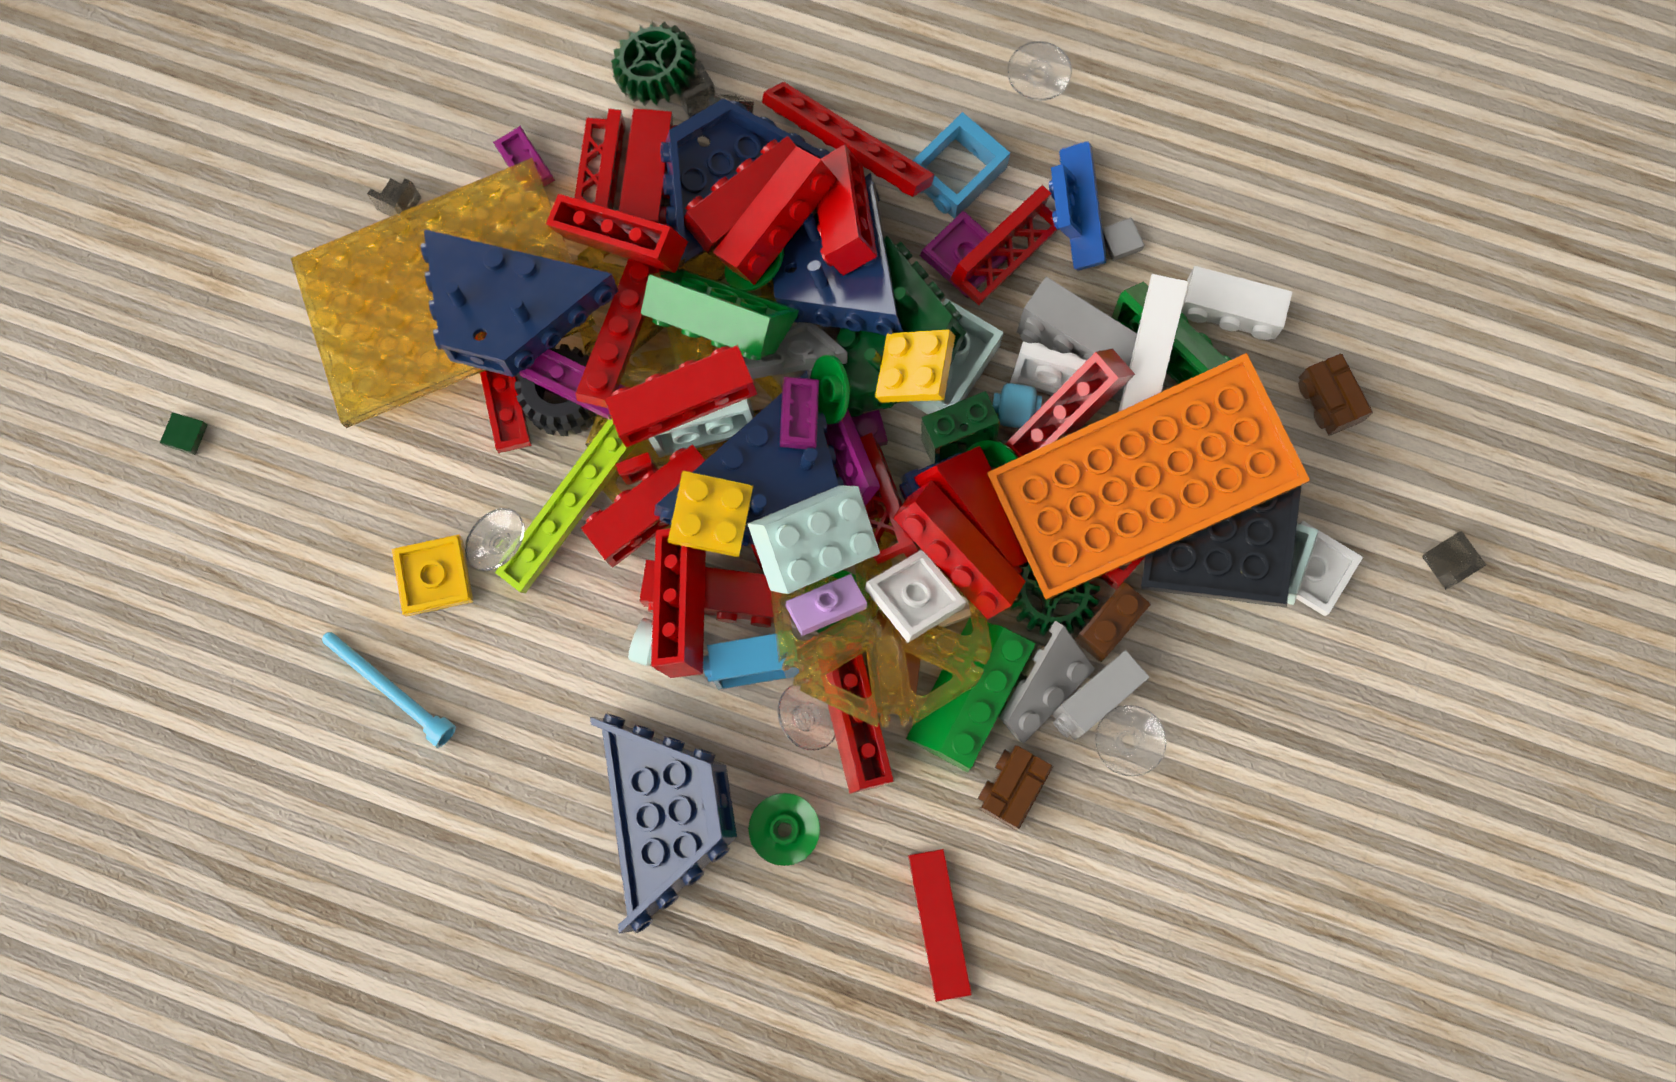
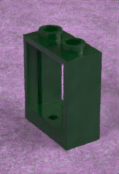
(957, 424)

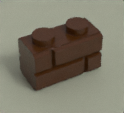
(1334, 395)
(1112, 622)
(1015, 787)

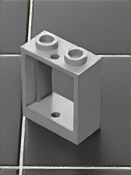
(1099, 696)

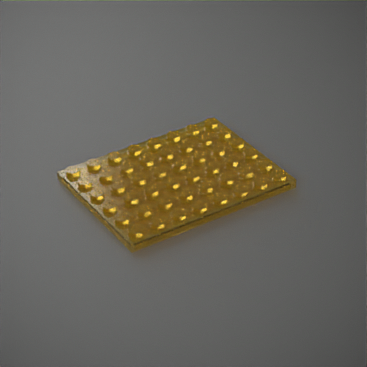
(373, 298)

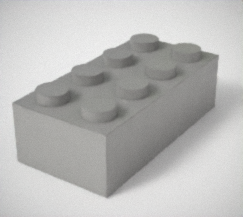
(1073, 325)

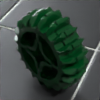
(654, 63)
(1045, 618)

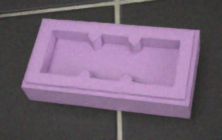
(826, 605)

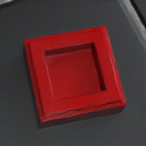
(635, 468)

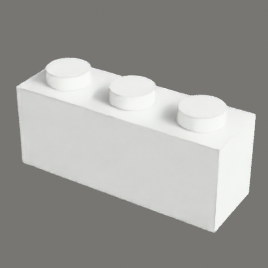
(1235, 303)

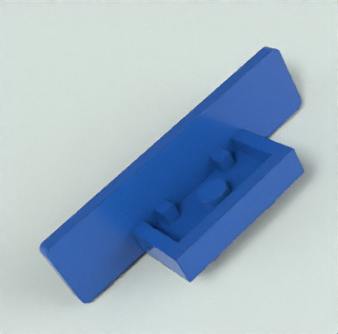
(1078, 205)

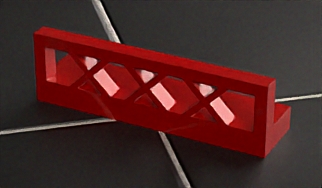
(610, 154)
(1002, 236)
(891, 501)

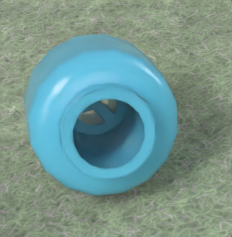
(1016, 404)

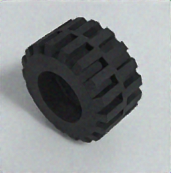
(551, 416)

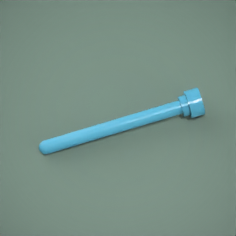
(437, 729)

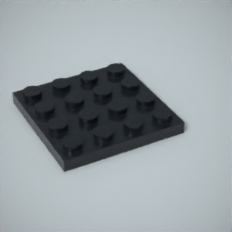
(1233, 560)

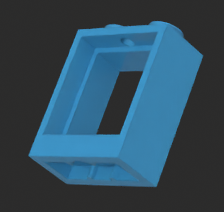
(981, 146)
(745, 662)

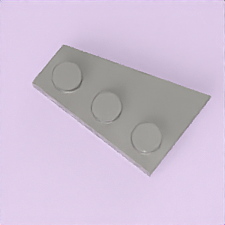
(797, 352)
(1052, 680)

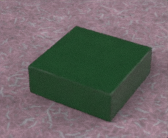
(183, 433)

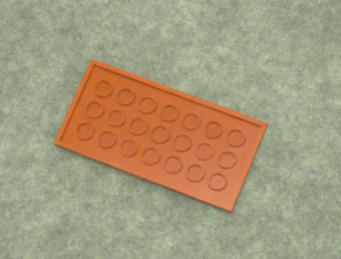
(1148, 476)

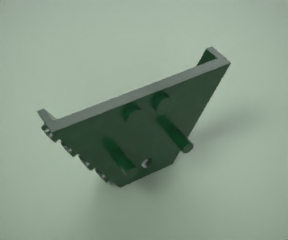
(918, 310)

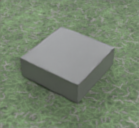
(1122, 239)

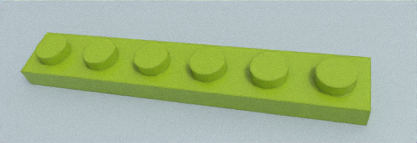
(565, 508)

